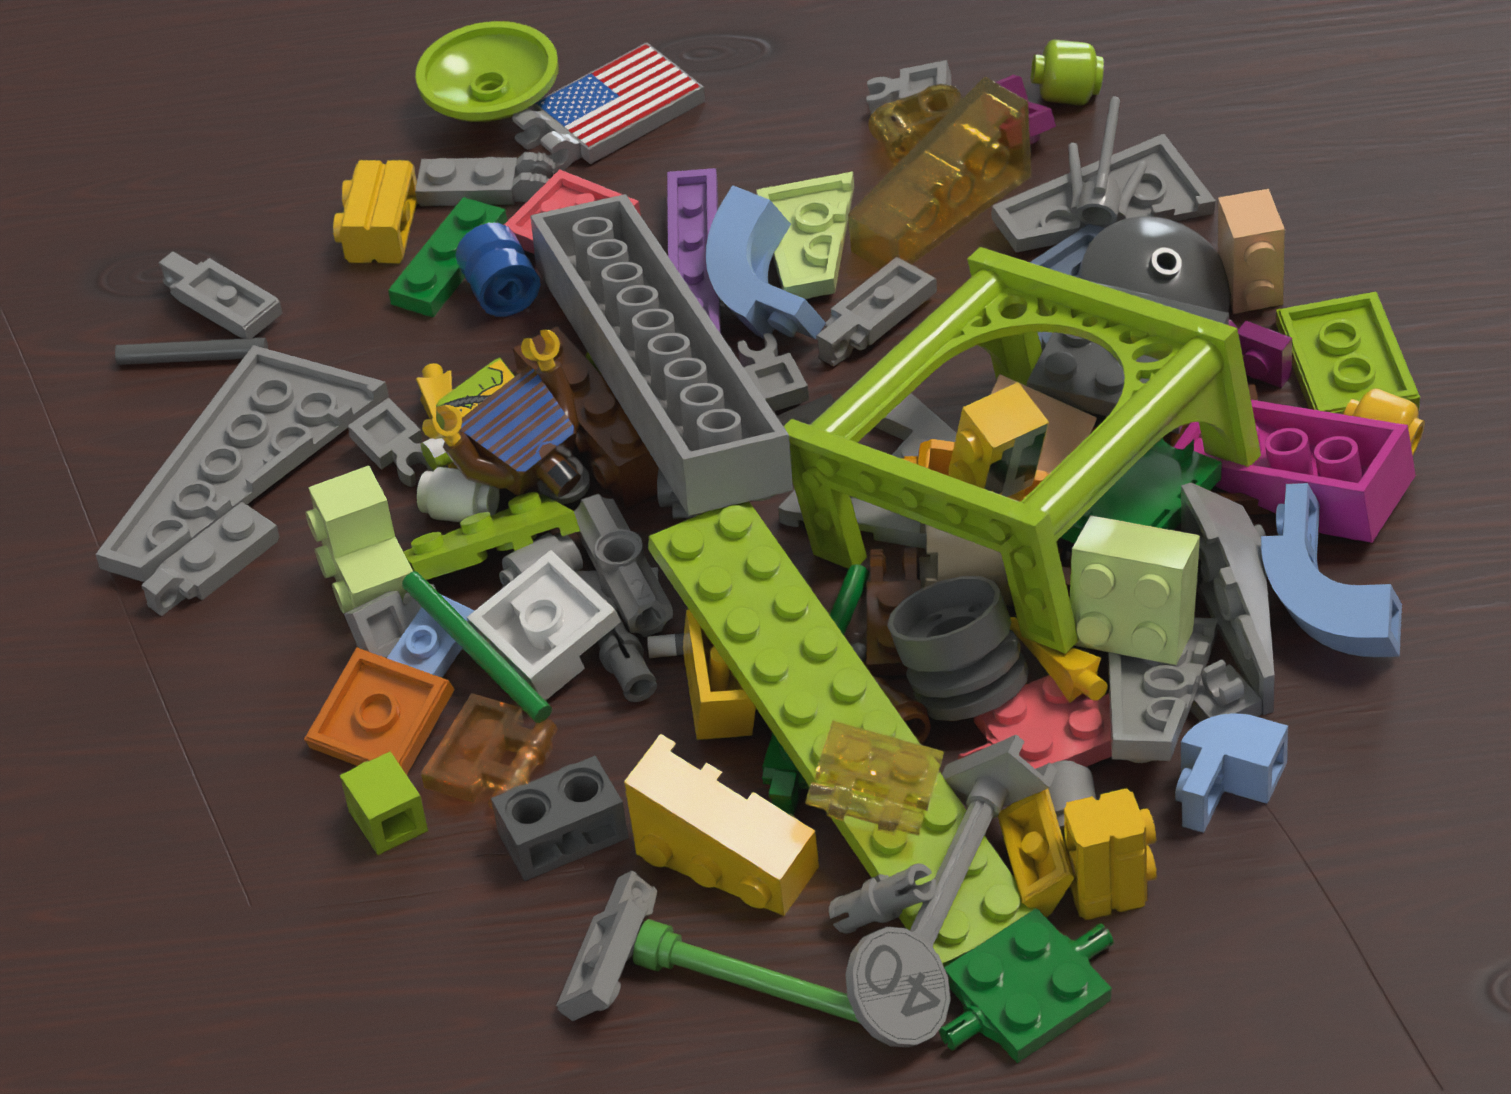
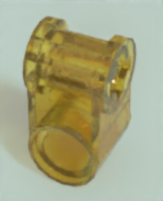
(915, 118)

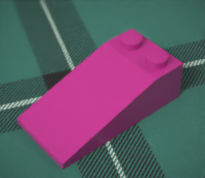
(1348, 461)

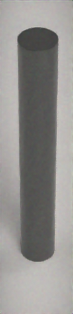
(186, 351)

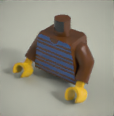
(519, 430)

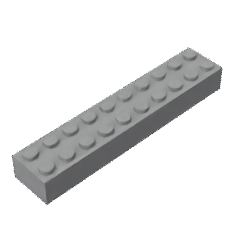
(662, 356)

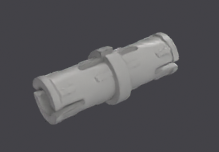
(882, 898)

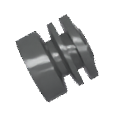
(958, 647)

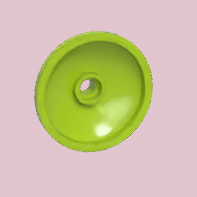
(487, 71)

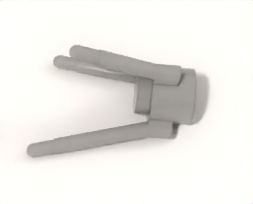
(1100, 199)

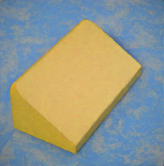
(1036, 851)

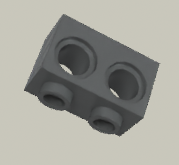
(560, 818)

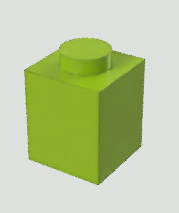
(384, 803)

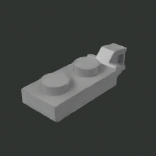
(220, 295)
(874, 309)
(210, 558)
(606, 948)

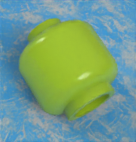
(1067, 72)

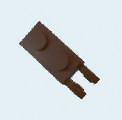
(881, 602)

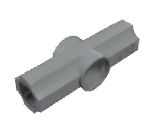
(622, 566)

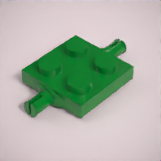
(1026, 985)

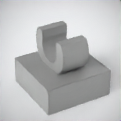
(1224, 693)

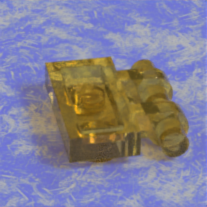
(879, 767)

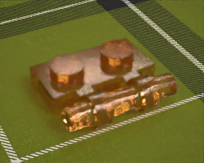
(475, 744)

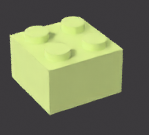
(1134, 589)

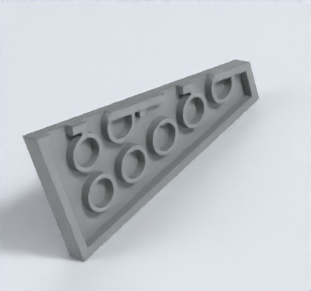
(247, 438)

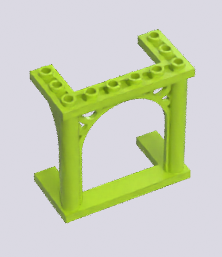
(1002, 310)

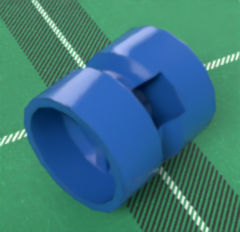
(497, 269)

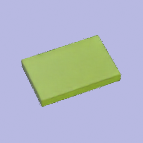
(1345, 351)

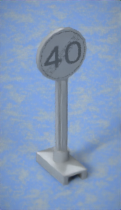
(895, 973)

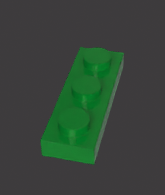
(434, 270)

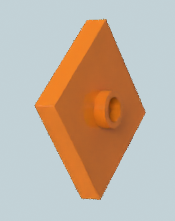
(379, 710)

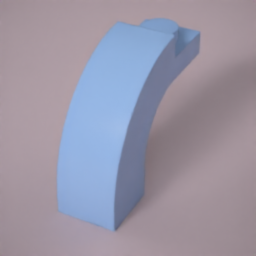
(738, 262)
(1338, 615)

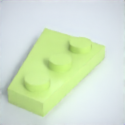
(814, 243)

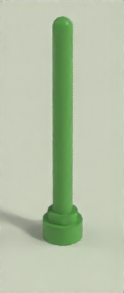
(660, 947)

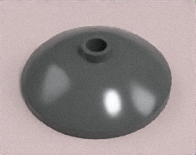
(1129, 256)

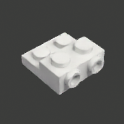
(545, 623)

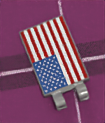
(609, 107)

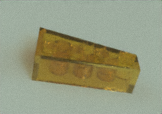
(947, 178)

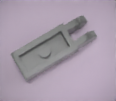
(482, 179)

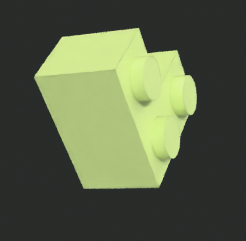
(356, 539)

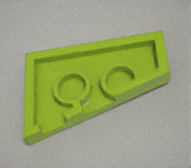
(506, 530)

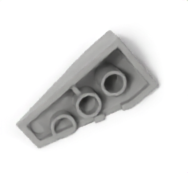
(1233, 583)

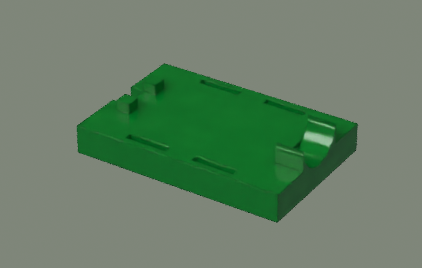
(1152, 488)

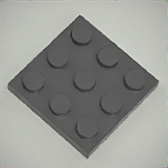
(1087, 373)

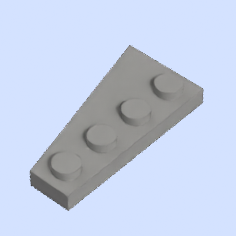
(1166, 191)
(1154, 697)

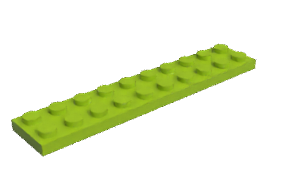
(806, 677)

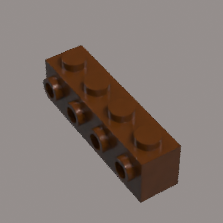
(605, 434)

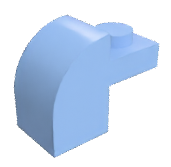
(1232, 756)

